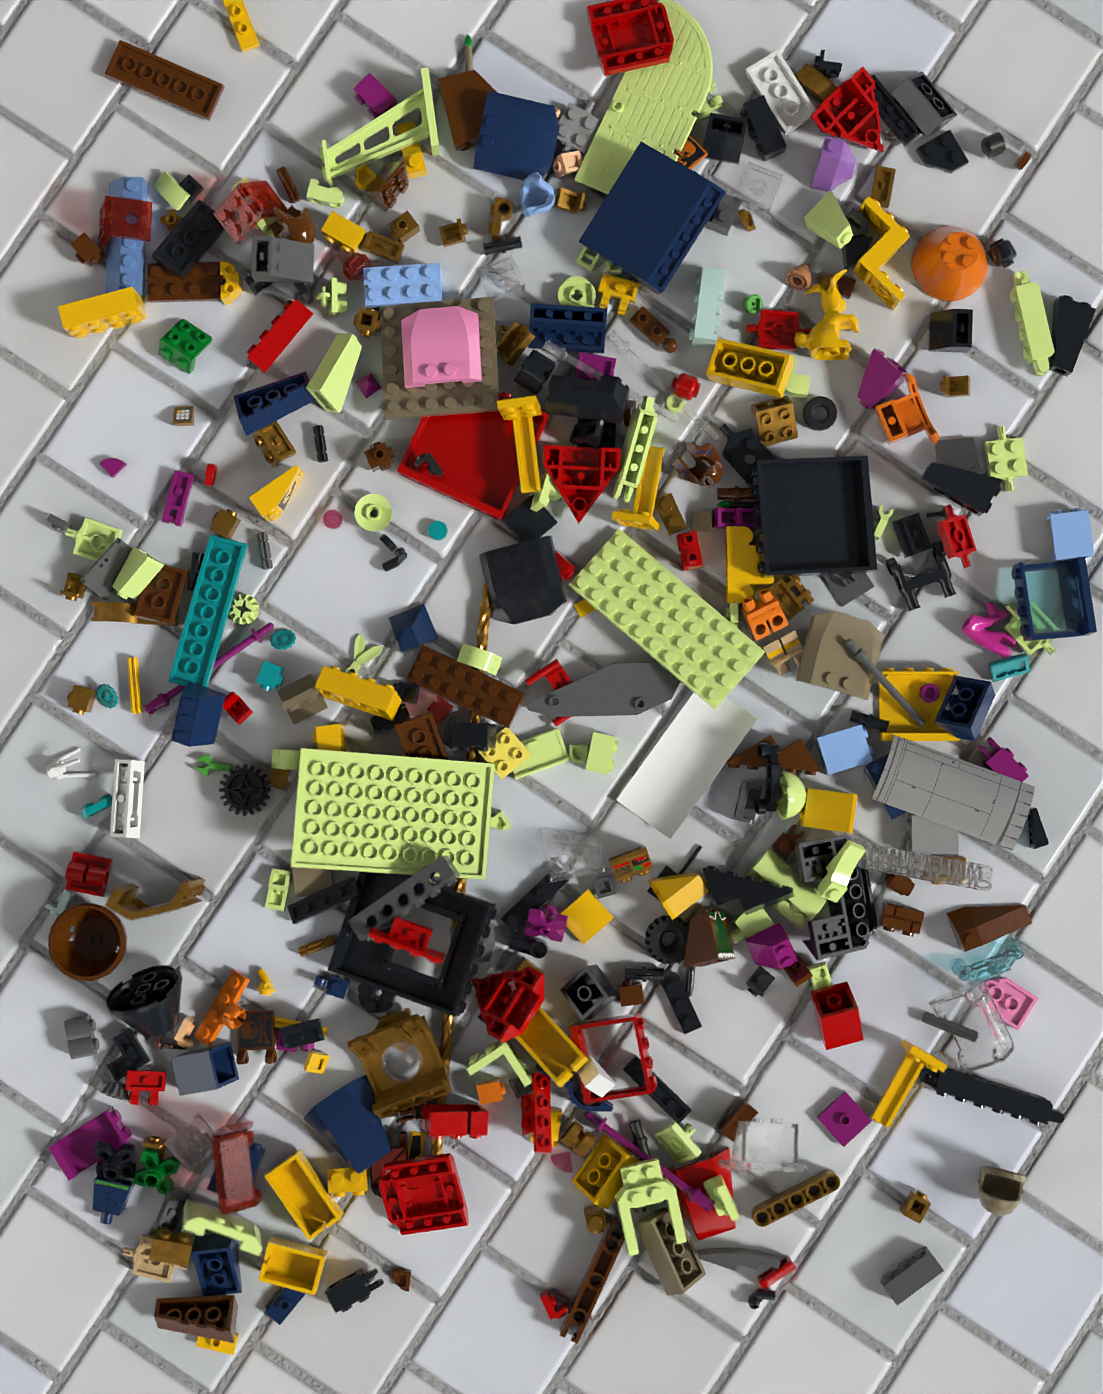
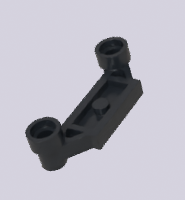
(773, 775)

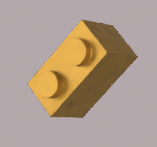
(171, 1247)

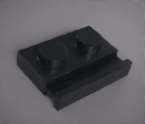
(911, 535)

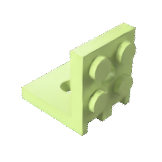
(495, 1050)

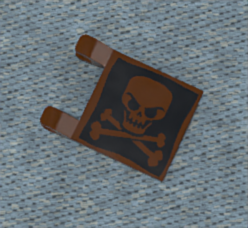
(257, 1034)

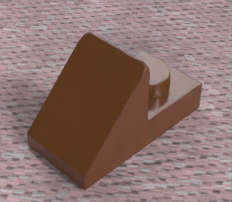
(798, 972)

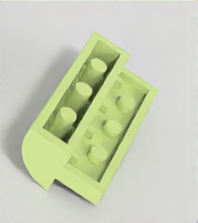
(807, 898)

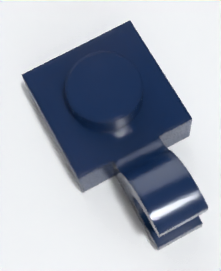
(335, 986)

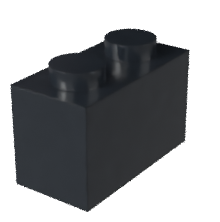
(474, 736)

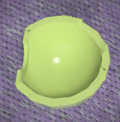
(793, 795)

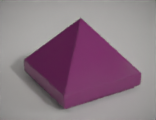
(368, 385)

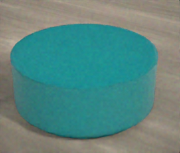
(437, 530)

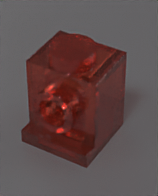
(440, 709)

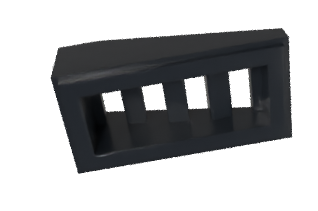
(1037, 834)

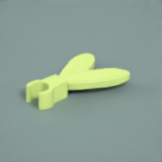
(362, 656)

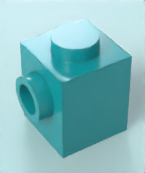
(270, 676)

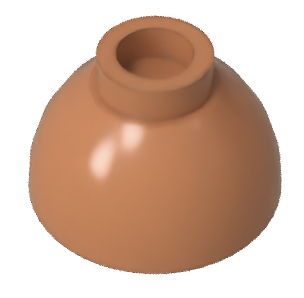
(799, 277)

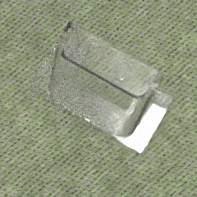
(765, 1147)

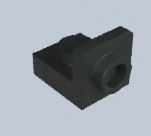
(432, 466)
(759, 981)

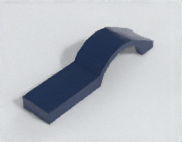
(602, 1106)

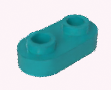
(91, 809)

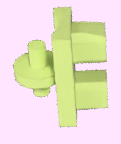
(334, 289)

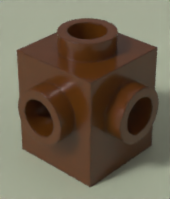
(373, 456)

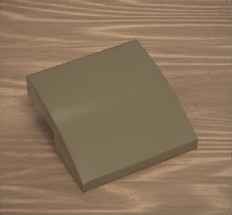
(311, 880)

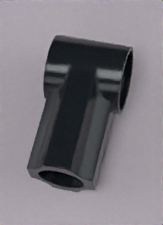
(526, 945)

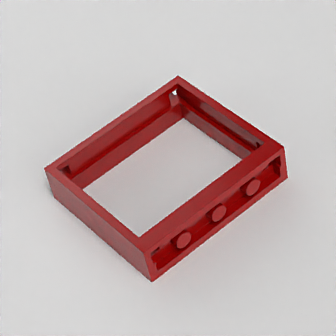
(578, 1039)

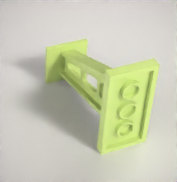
(420, 100)

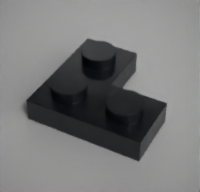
(132, 1055)

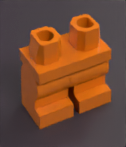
(763, 615)

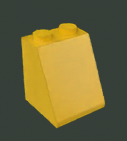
(828, 810)

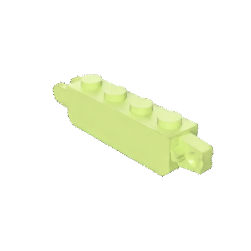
(1032, 322)
(635, 448)

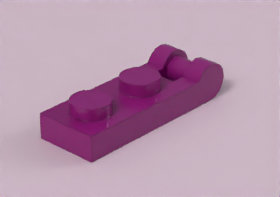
(178, 497)

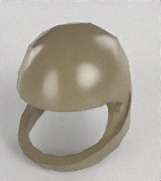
(1000, 1190)

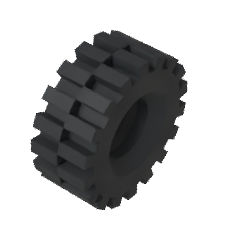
(654, 943)

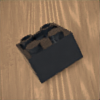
(724, 138)
(951, 330)

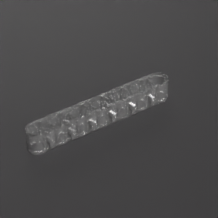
(926, 867)

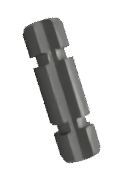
(264, 549)

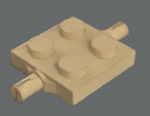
(148, 1268)

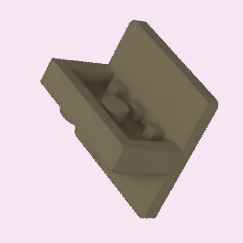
(302, 699)

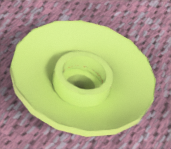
(366, 506)

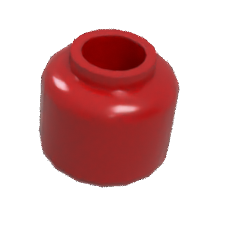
(686, 386)

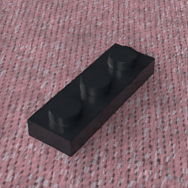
(681, 1003)

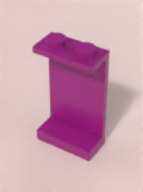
(76, 1150)

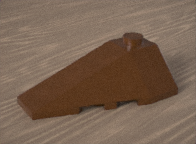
(984, 924)

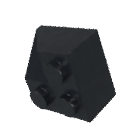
(589, 992)

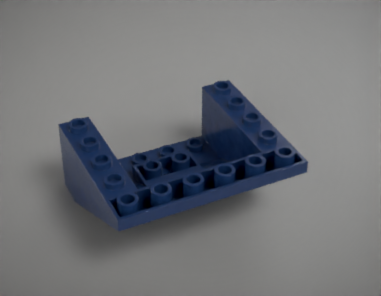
(651, 217)

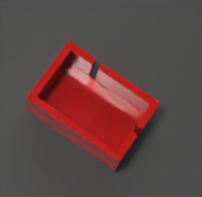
(454, 1120)

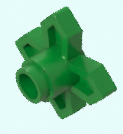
(156, 1171)

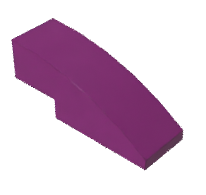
(738, 517)

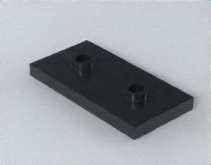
(189, 240)

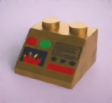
(631, 863)

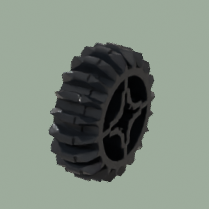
(245, 798)

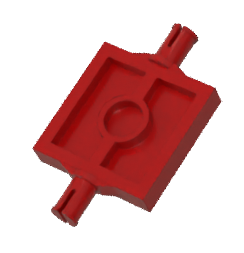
(777, 329)
(956, 536)

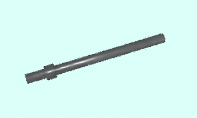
(861, 655)

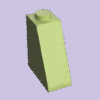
(829, 221)
(136, 573)

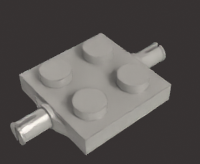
(577, 128)

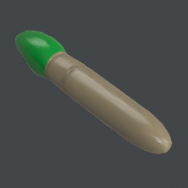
(468, 53)

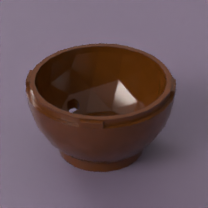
(76, 952)

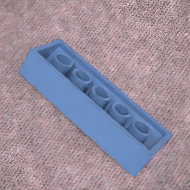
(126, 256)

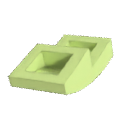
(171, 191)
(278, 889)

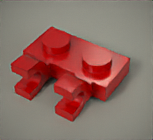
(145, 1081)

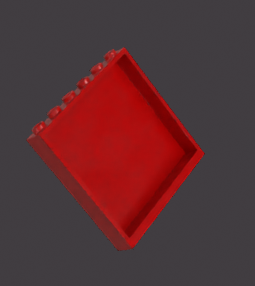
(475, 456)

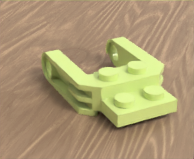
(642, 1187)

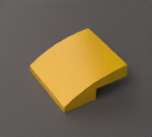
(586, 916)

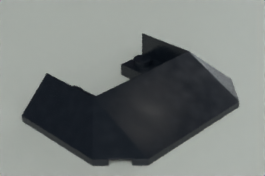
(853, 915)

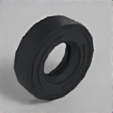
(816, 424)

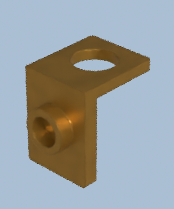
(157, 1143)

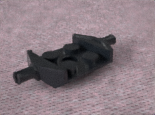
(738, 446)

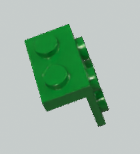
(183, 345)

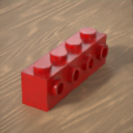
(280, 335)

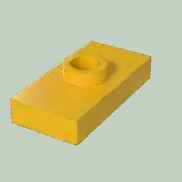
(217, 1345)

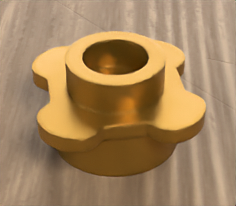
(166, 219)

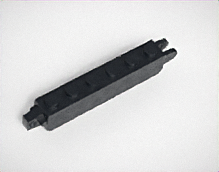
(992, 1094)

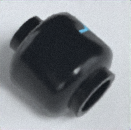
(1002, 253)

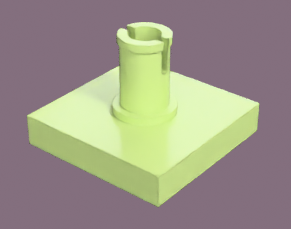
(678, 1142)

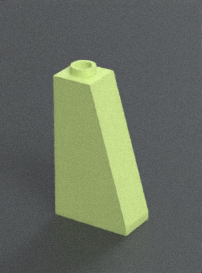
(335, 372)

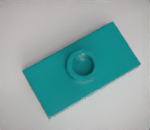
(1009, 667)

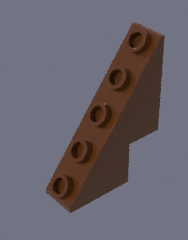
(791, 758)

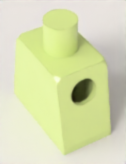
(750, 924)

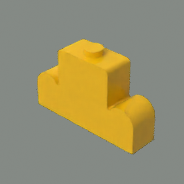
(741, 565)

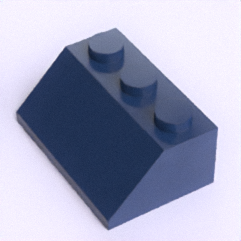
(965, 707)
(198, 716)

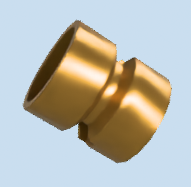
(578, 1139)

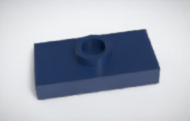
(284, 1304)

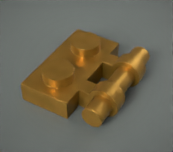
(788, 601)

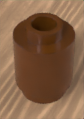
(899, 884)

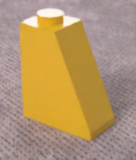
(679, 891)

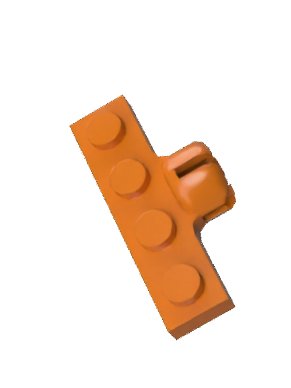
(224, 1009)

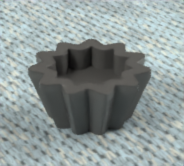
(116, 1091)

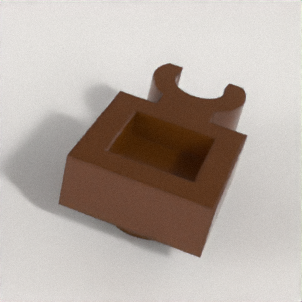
(785, 843)

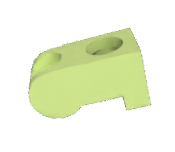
(324, 196)

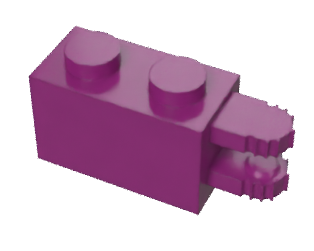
(374, 96)
(1002, 761)

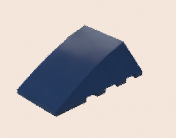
(351, 1125)

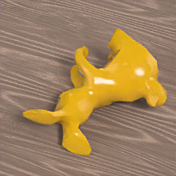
(824, 338)

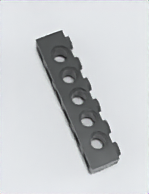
(362, 921)

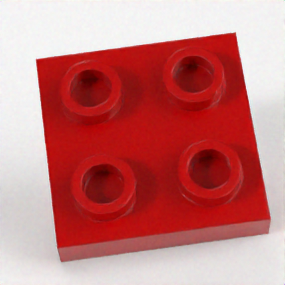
(88, 874)

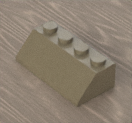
(674, 1263)

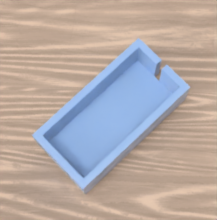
(402, 284)

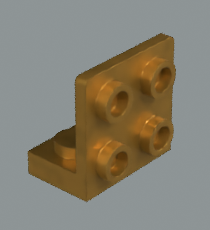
(775, 420)

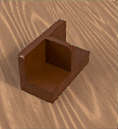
(741, 1112)

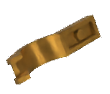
(121, 613)

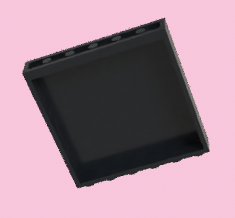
(813, 516)

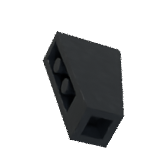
(1069, 331)
(962, 487)

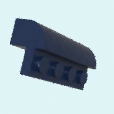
(568, 327)

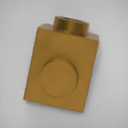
(570, 201)
(453, 233)
(955, 386)
(74, 587)

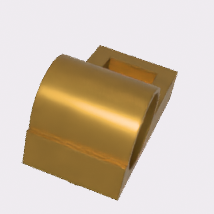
(495, 226)

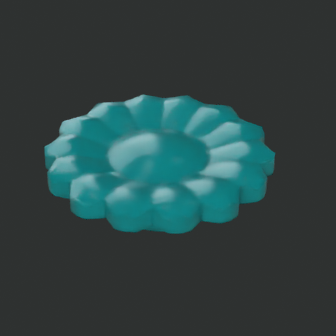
(283, 639)
(107, 696)

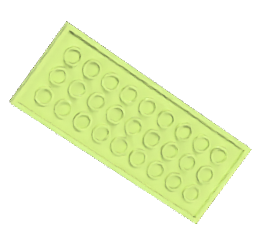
(666, 619)

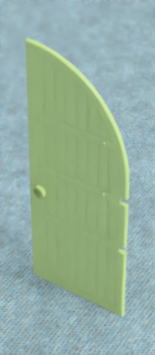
(652, 104)

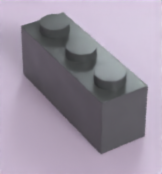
(911, 1275)

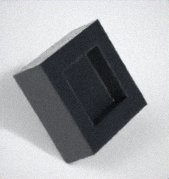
(191, 186)

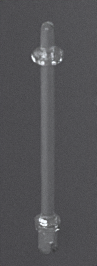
(624, 348)
(562, 355)

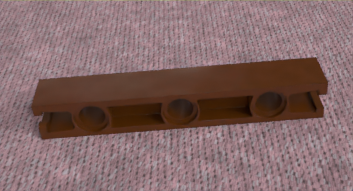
(590, 1291)

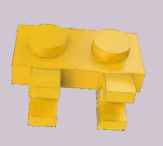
(617, 288)

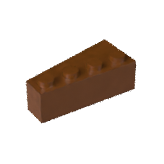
(199, 1316)

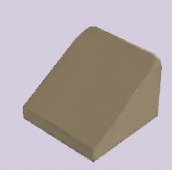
(701, 521)

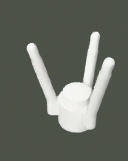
(58, 767)

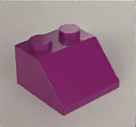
(772, 948)

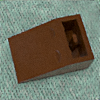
(389, 185)

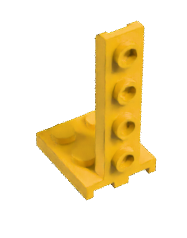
(521, 412)
(645, 496)
(903, 1081)

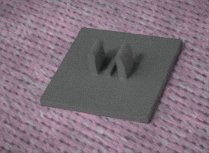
(848, 586)

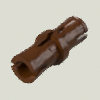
(734, 493)

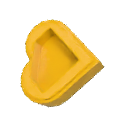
(364, 178)

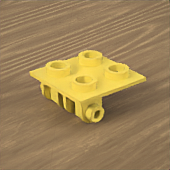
(507, 753)

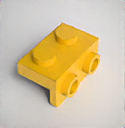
(347, 1180)

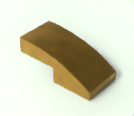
(815, 81)

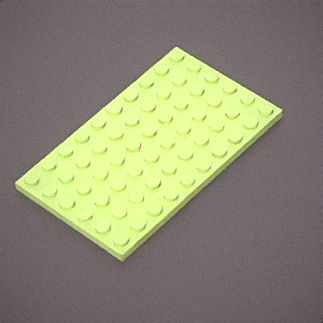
(391, 813)

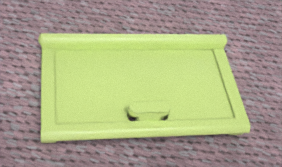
(544, 753)

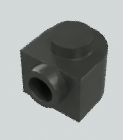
(993, 145)

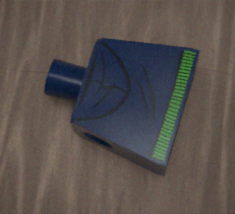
(111, 1197)

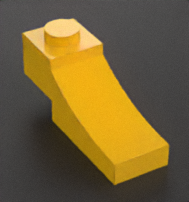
(412, 154)

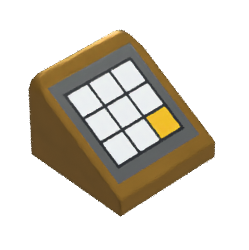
(183, 416)

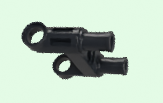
(941, 575)

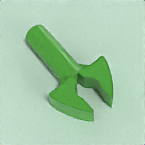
(212, 765)

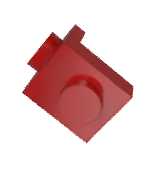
(236, 708)

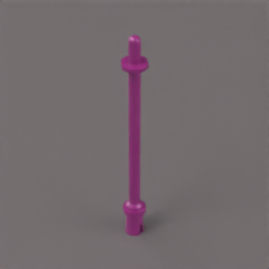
(164, 699)
(694, 1194)

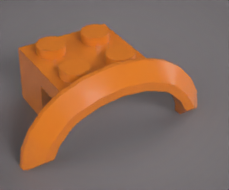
(905, 416)

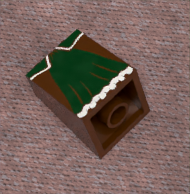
(708, 940)

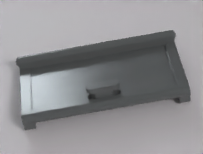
(101, 578)

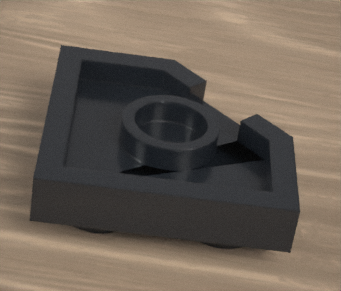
(943, 153)

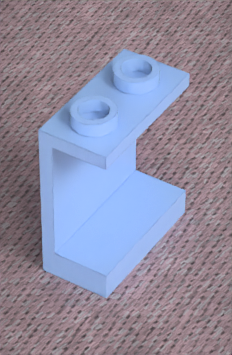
(1070, 534)
(844, 749)

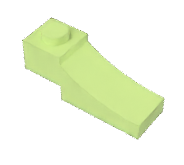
(840, 870)

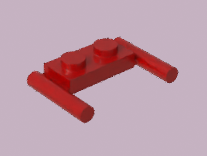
(557, 678)

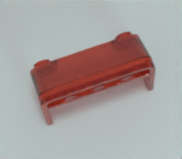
(234, 1168)

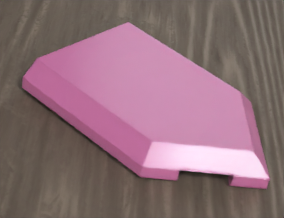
(1011, 1000)

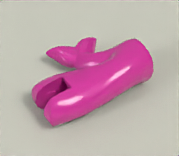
(994, 641)

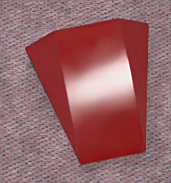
(695, 1174)

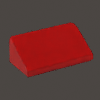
(773, 1274)

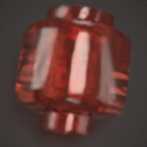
(354, 266)

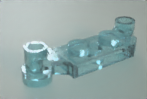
(991, 966)

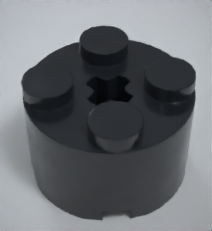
(535, 372)

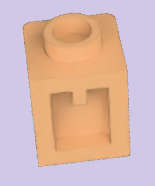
(567, 163)
(185, 1029)

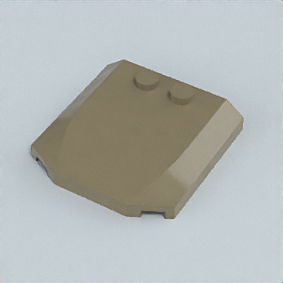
(830, 662)

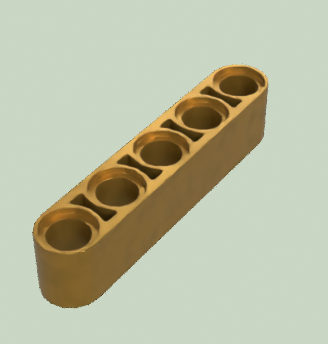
(805, 1198)

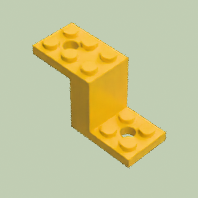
(892, 241)

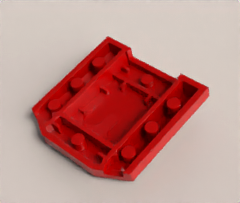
(630, 34)
(423, 1194)

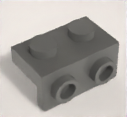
(172, 1212)

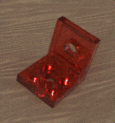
(252, 203)
(114, 222)

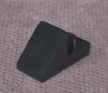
(588, 433)

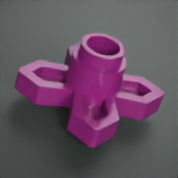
(546, 922)

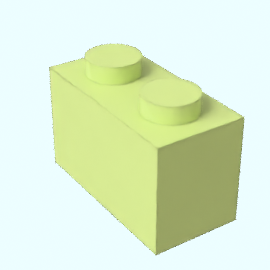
(601, 753)

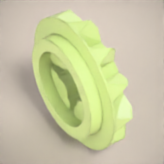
(247, 617)

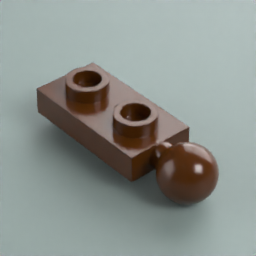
(653, 330)

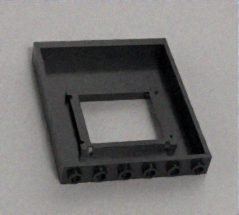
(372, 962)

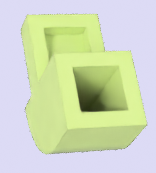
(797, 384)
(479, 659)
(285, 759)

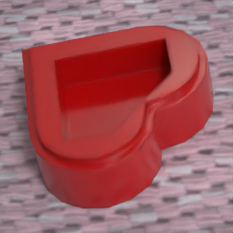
(210, 475)

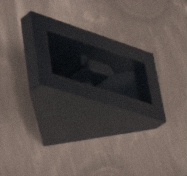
(854, 249)

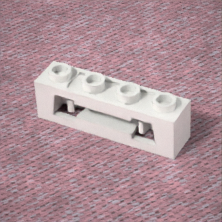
(127, 798)

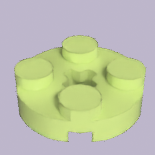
(583, 287)

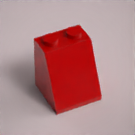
(837, 1015)

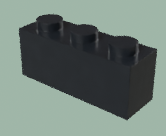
(763, 128)

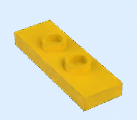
(241, 24)

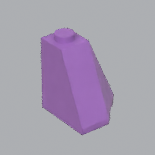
(833, 165)

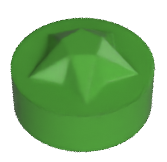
(752, 303)

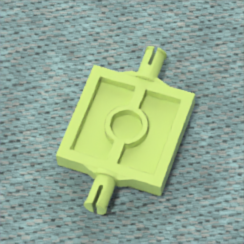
(1005, 458)
(93, 539)
(1013, 629)

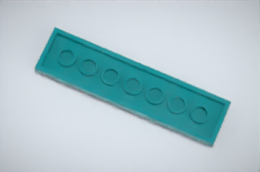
(208, 612)

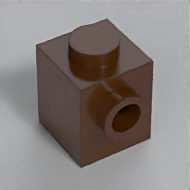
(87, 250)
(630, 993)

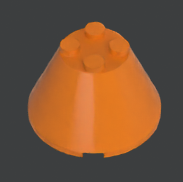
(950, 263)

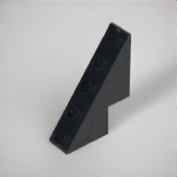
(751, 893)

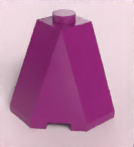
(880, 379)

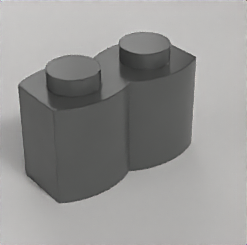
(81, 1036)

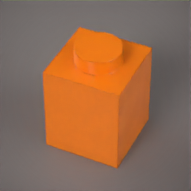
(490, 1091)

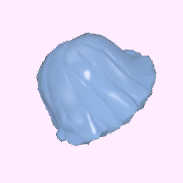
(535, 195)

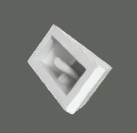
(595, 1078)

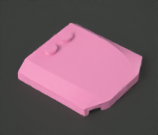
(441, 346)

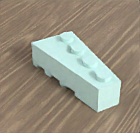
(708, 308)

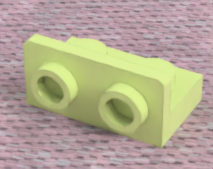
(720, 1194)

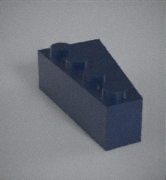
(272, 401)

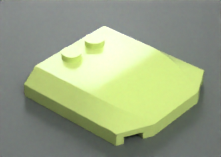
(201, 1216)

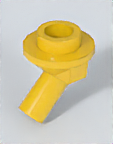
(265, 987)

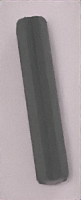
(950, 1027)

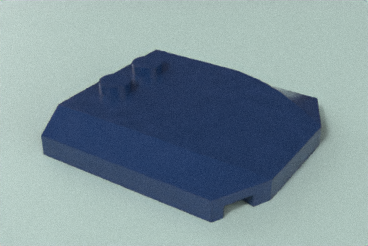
(516, 137)

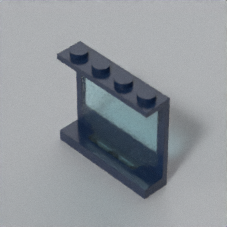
(1054, 600)

